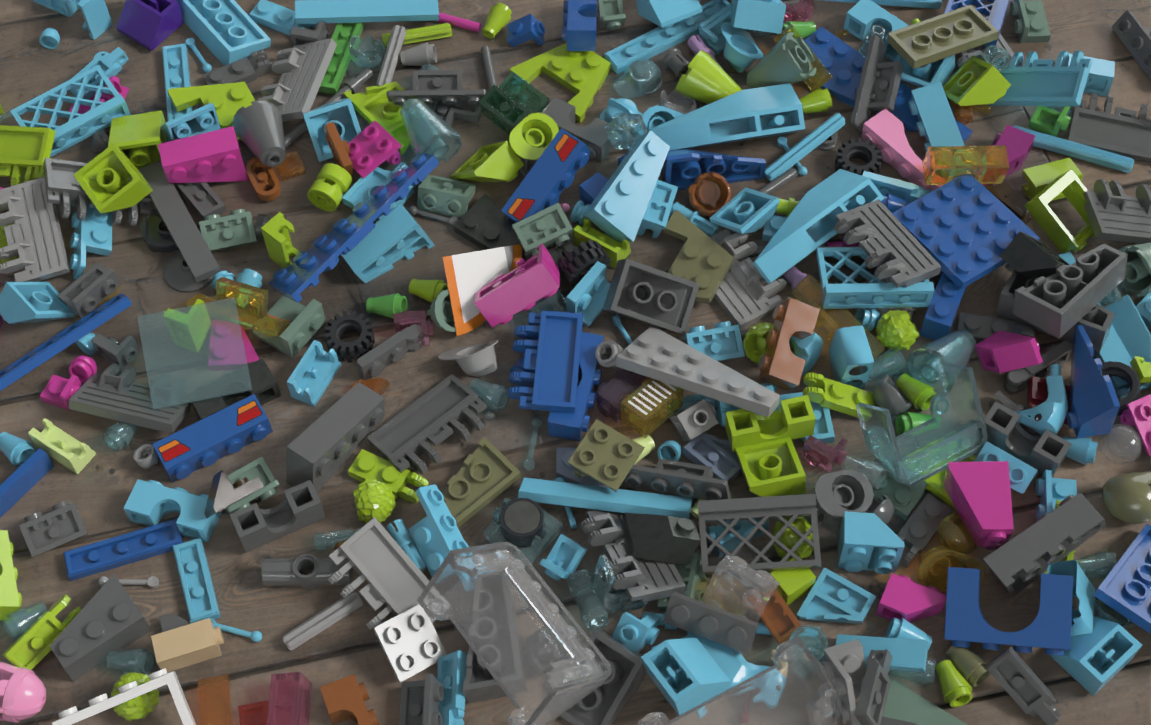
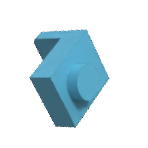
(563, 558)
(636, 632)

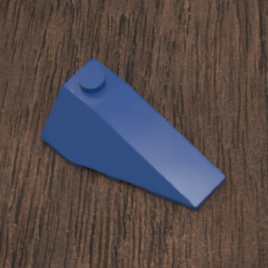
(685, 165)
(1092, 396)

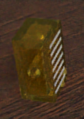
(650, 405)

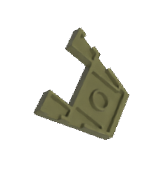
(699, 259)

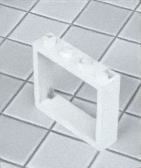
(129, 692)

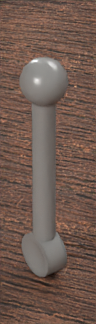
(152, 581)

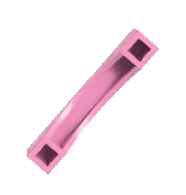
(890, 138)

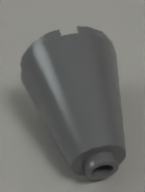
(261, 131)

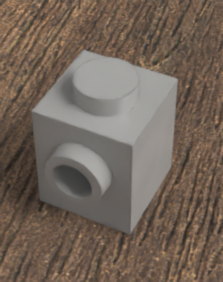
(694, 419)

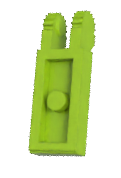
(835, 394)
(374, 467)
(36, 640)

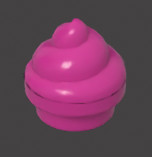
(83, 367)

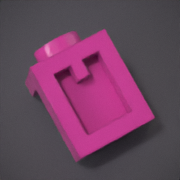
(60, 390)

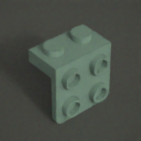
(303, 325)

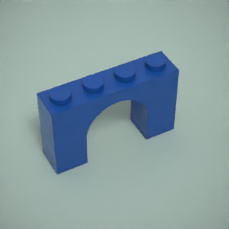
(1049, 630)

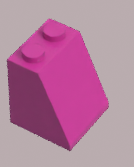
(982, 500)

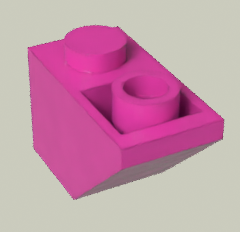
(1008, 352)
(909, 600)

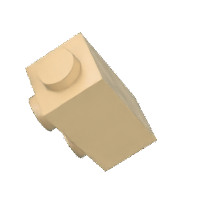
(187, 645)

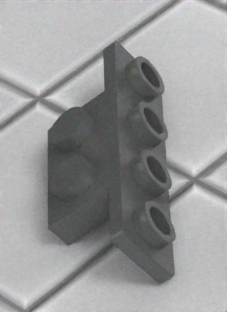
(1135, 38)
(877, 84)
(437, 86)
(678, 479)

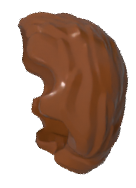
(709, 193)

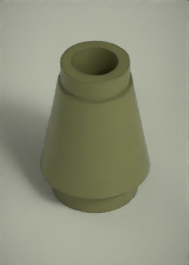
(969, 665)

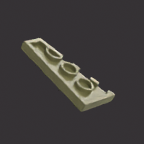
(478, 482)

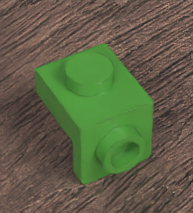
(1050, 121)

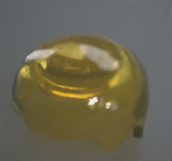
(954, 534)

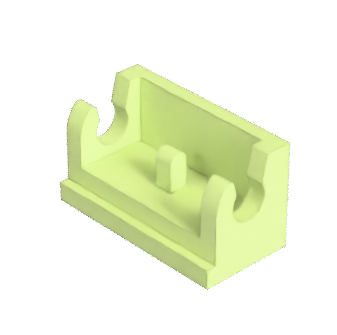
(62, 446)

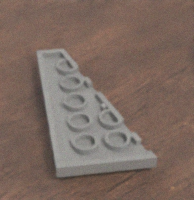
(680, 365)

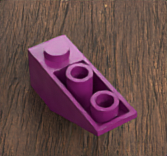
(1017, 144)

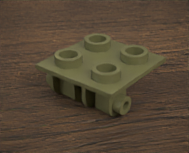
(605, 455)

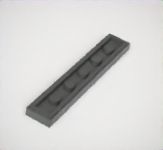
(180, 223)

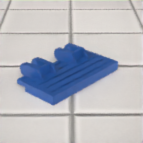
(552, 359)

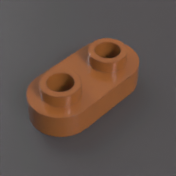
(263, 181)

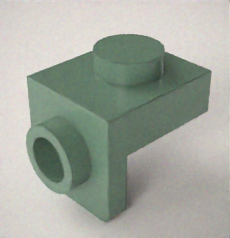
(611, 14)

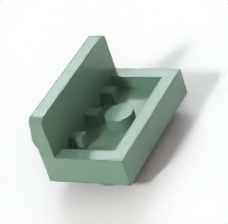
(255, 469)

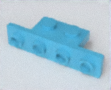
(90, 236)
(436, 532)

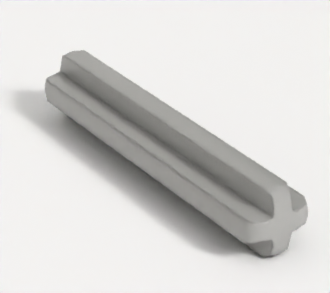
(391, 55)
(322, 620)

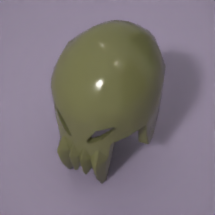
(1129, 497)

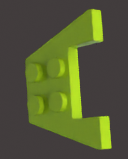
(576, 70)
(226, 99)

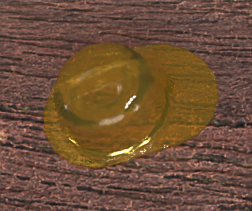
(935, 564)

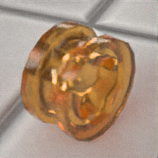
(964, 113)

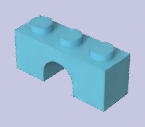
(865, 15)
(152, 500)

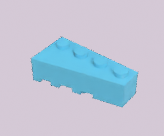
(626, 194)

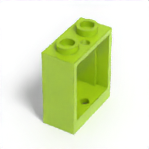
(1038, 207)

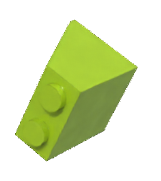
(139, 137)

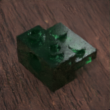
(512, 102)

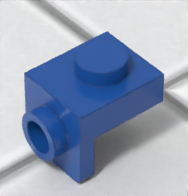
(524, 30)

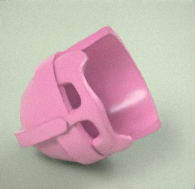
(20, 693)

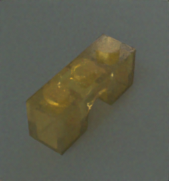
(947, 162)

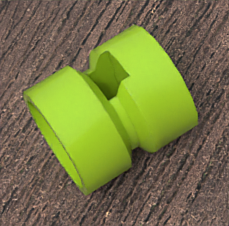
(329, 187)

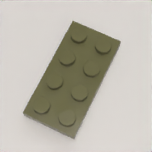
(942, 36)

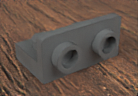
(54, 528)

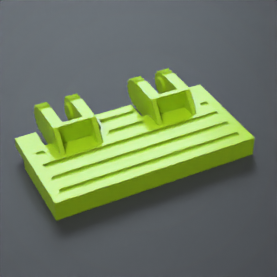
(24, 152)

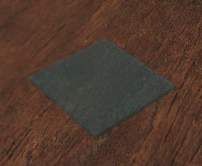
(194, 353)

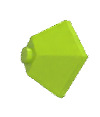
(976, 84)
(490, 164)
(112, 181)
(772, 468)

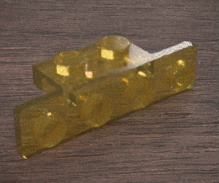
(810, 293)
(251, 306)

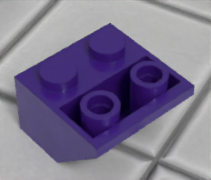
(149, 21)

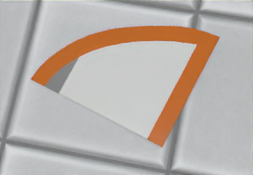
(471, 272)

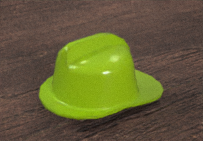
(533, 135)

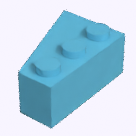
(387, 243)

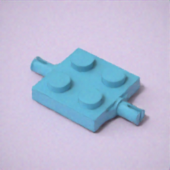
(363, 188)

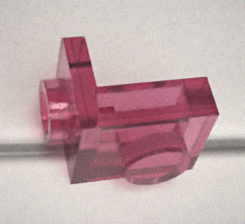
(802, 11)
(407, 318)
(823, 455)

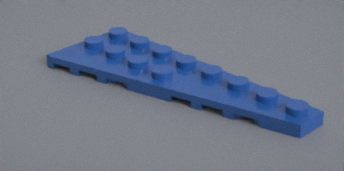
(846, 66)
(349, 231)

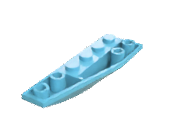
(736, 118)
(814, 221)

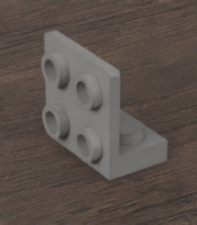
(846, 667)

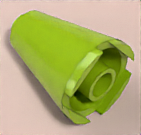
(706, 80)

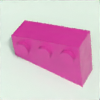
(204, 158)
(519, 288)

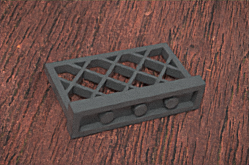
(761, 508)

